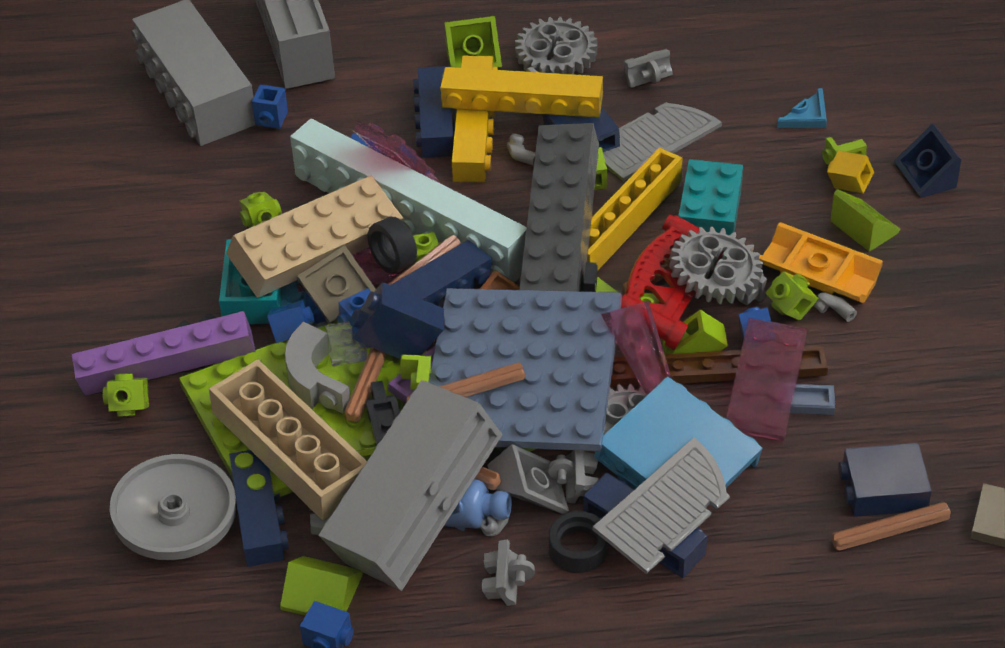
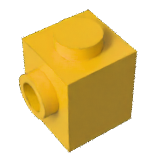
(850, 171)

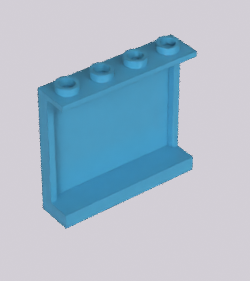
(663, 426)

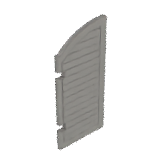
(670, 129)
(665, 507)

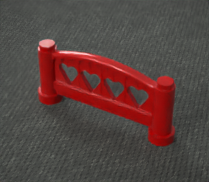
(672, 298)

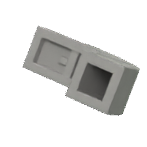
(302, 355)

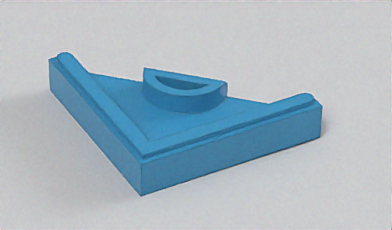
(806, 114)

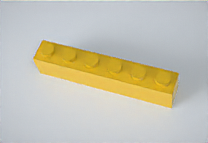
(522, 92)
(472, 134)
(633, 204)

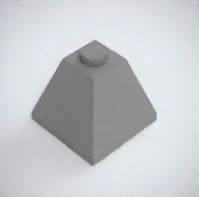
(527, 479)

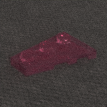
(639, 343)

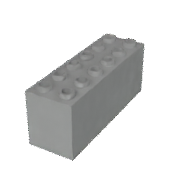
(298, 40)
(194, 72)
(411, 484)

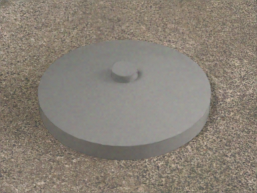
(173, 507)

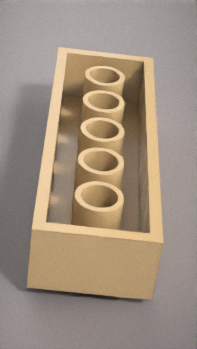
(296, 240)
(287, 436)

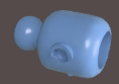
(479, 504)

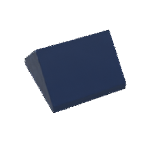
(930, 163)

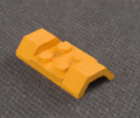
(822, 263)

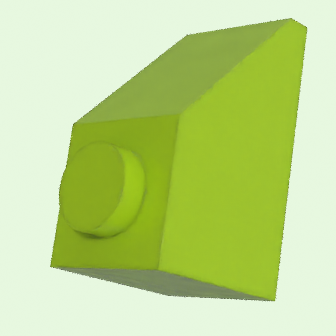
(702, 335)

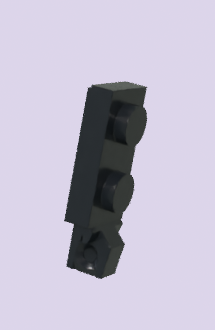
(381, 411)

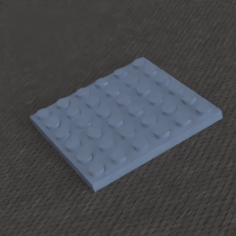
(563, 355)

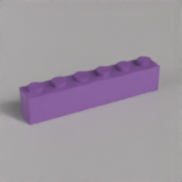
(165, 352)

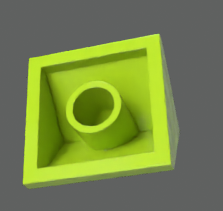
(472, 38)
(861, 221)
(318, 581)

